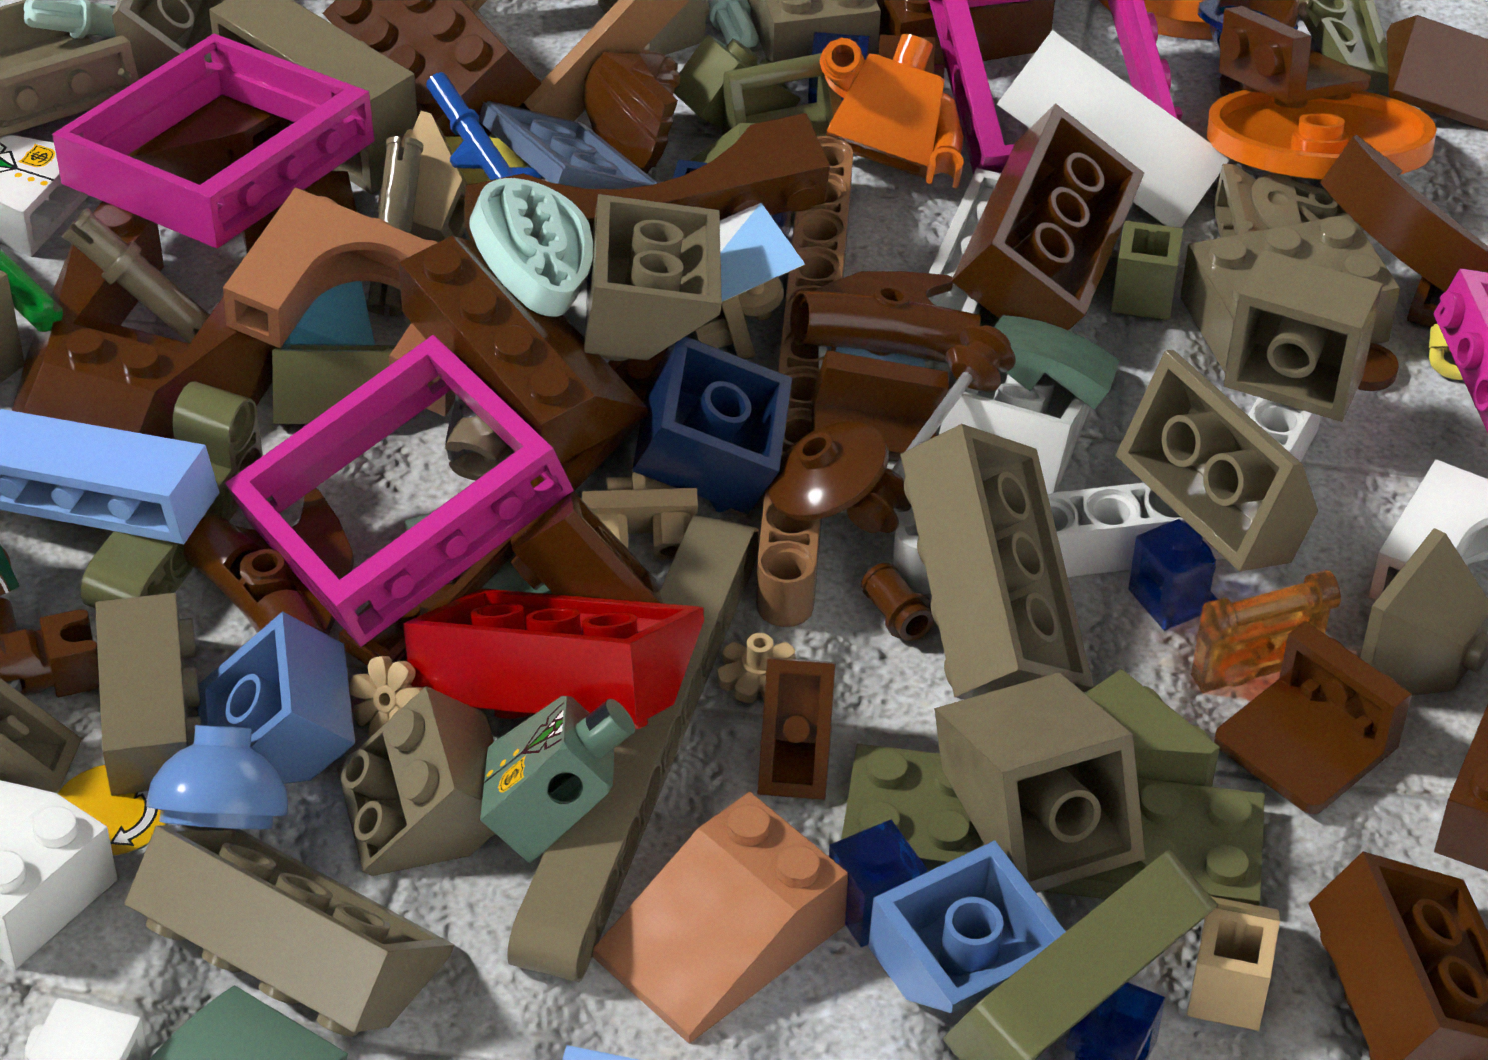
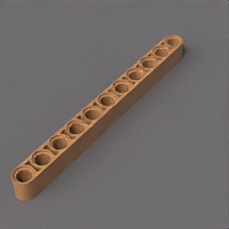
(787, 545)

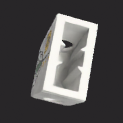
(32, 193)

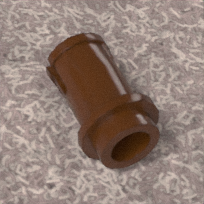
(905, 612)

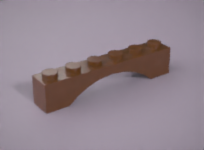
(769, 165)

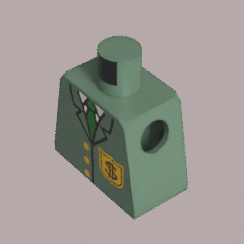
(551, 772)

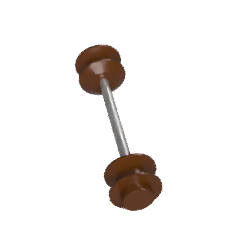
(976, 366)

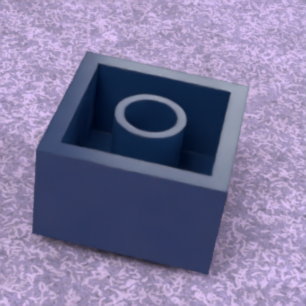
(713, 424)

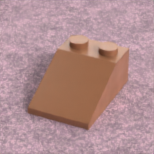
(725, 917)

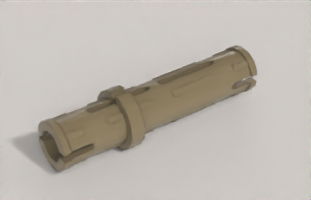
(397, 209)
(135, 274)

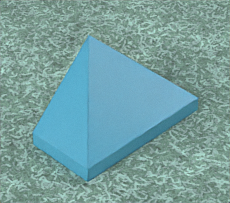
(336, 318)

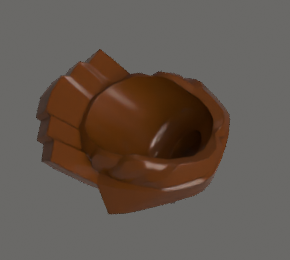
(633, 103)

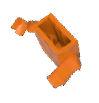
(894, 108)

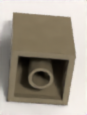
(1045, 779)

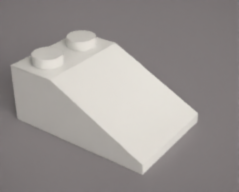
(1040, 418)
(49, 867)

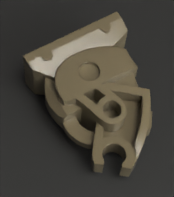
(1267, 202)

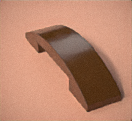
(1401, 217)

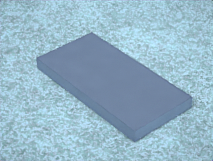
(562, 149)

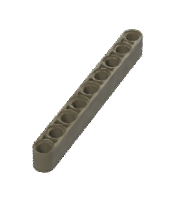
(589, 862)

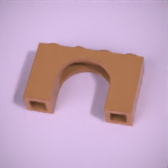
(305, 253)

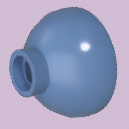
(218, 783)

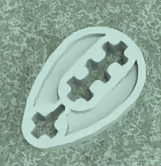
(539, 271)

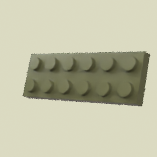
(1206, 827)

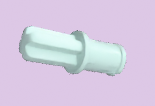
(71, 16)
(733, 21)

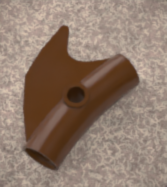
(881, 314)
(257, 575)

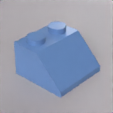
(291, 694)
(960, 929)

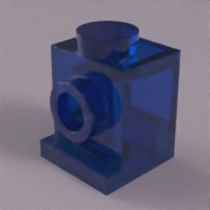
(1181, 564)
(1120, 1027)

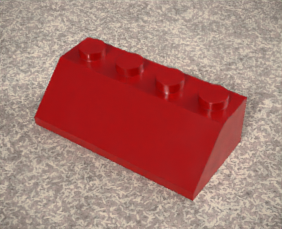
(532, 648)

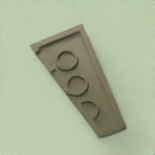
(1349, 34)

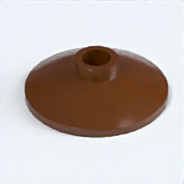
(829, 470)

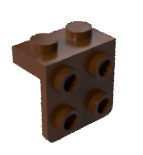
(1280, 63)
(1318, 723)

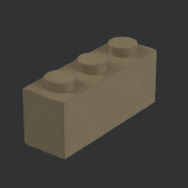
(144, 687)

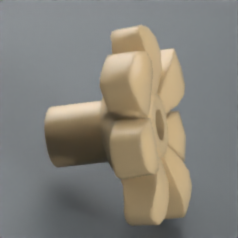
(747, 666)
(382, 691)

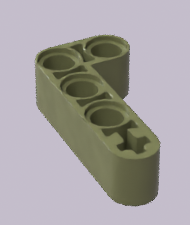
(148, 566)
(1084, 965)

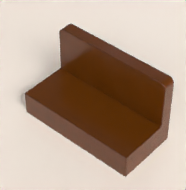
(878, 393)

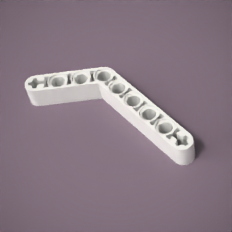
(1102, 523)

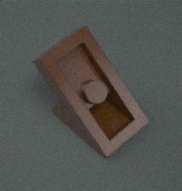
(796, 728)

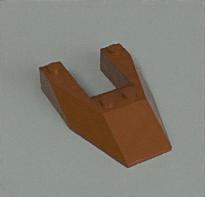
(124, 376)

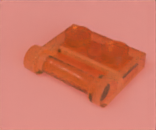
(1251, 634)

